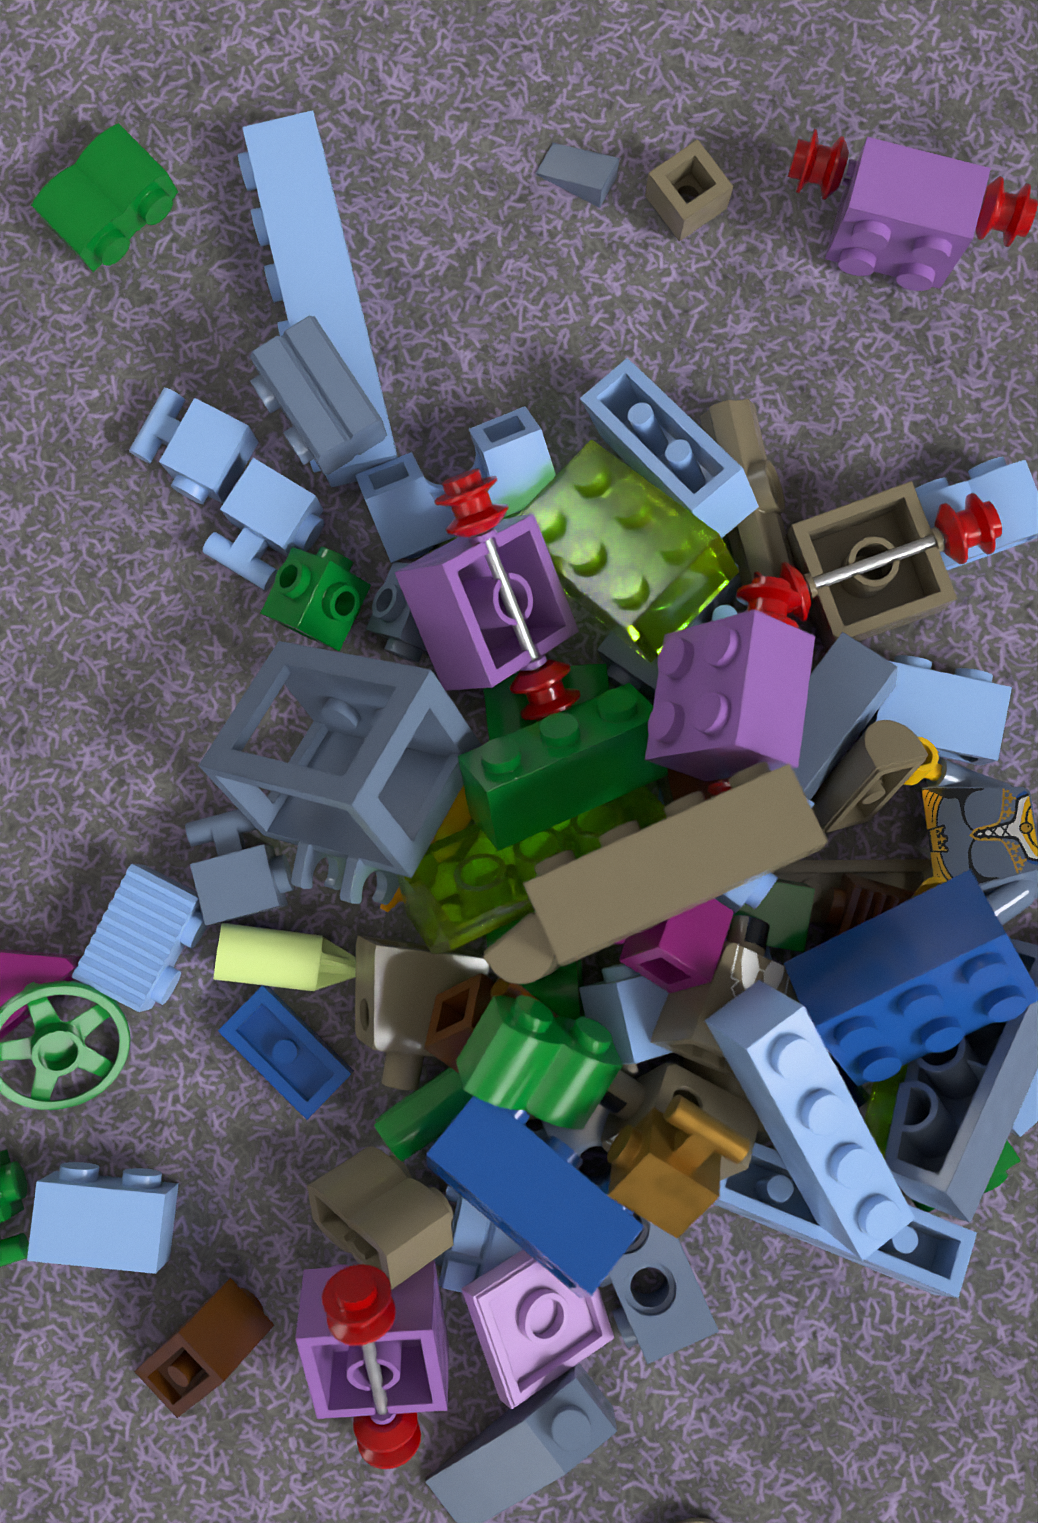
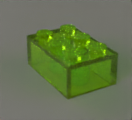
(628, 549)

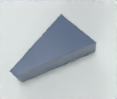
(580, 172)

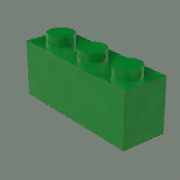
(559, 766)

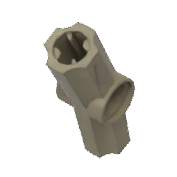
(761, 538)

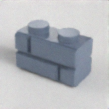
(318, 396)

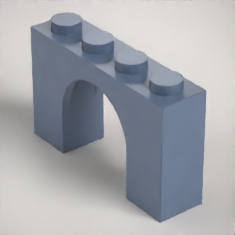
(840, 698)

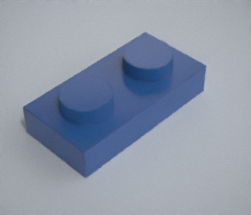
(286, 1051)

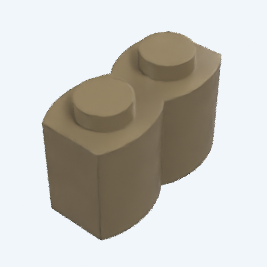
(382, 1214)

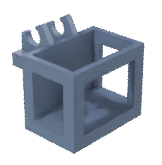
(364, 778)

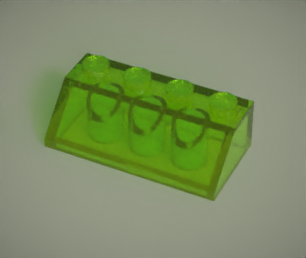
(472, 888)

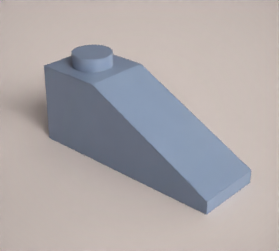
(525, 1448)

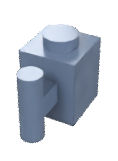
(239, 879)

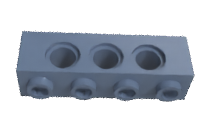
(677, 1310)

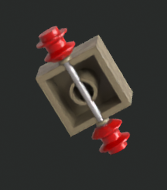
(881, 561)

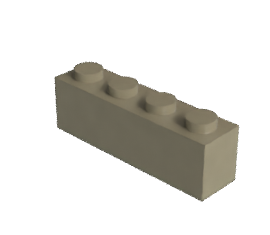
(674, 863)

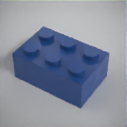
(912, 980)
(534, 1194)

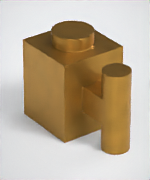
(672, 1164)

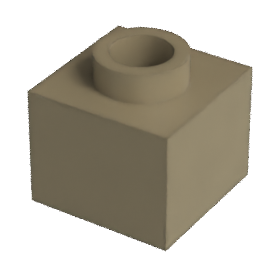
(691, 173)

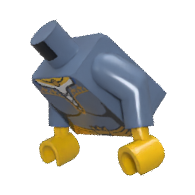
(981, 828)

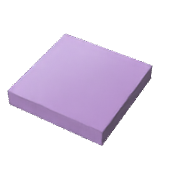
(532, 1326)

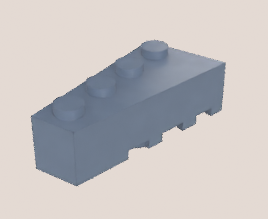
(962, 1107)

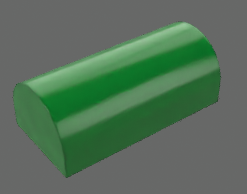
(422, 1114)

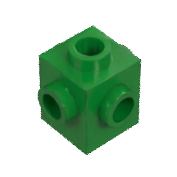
(316, 596)

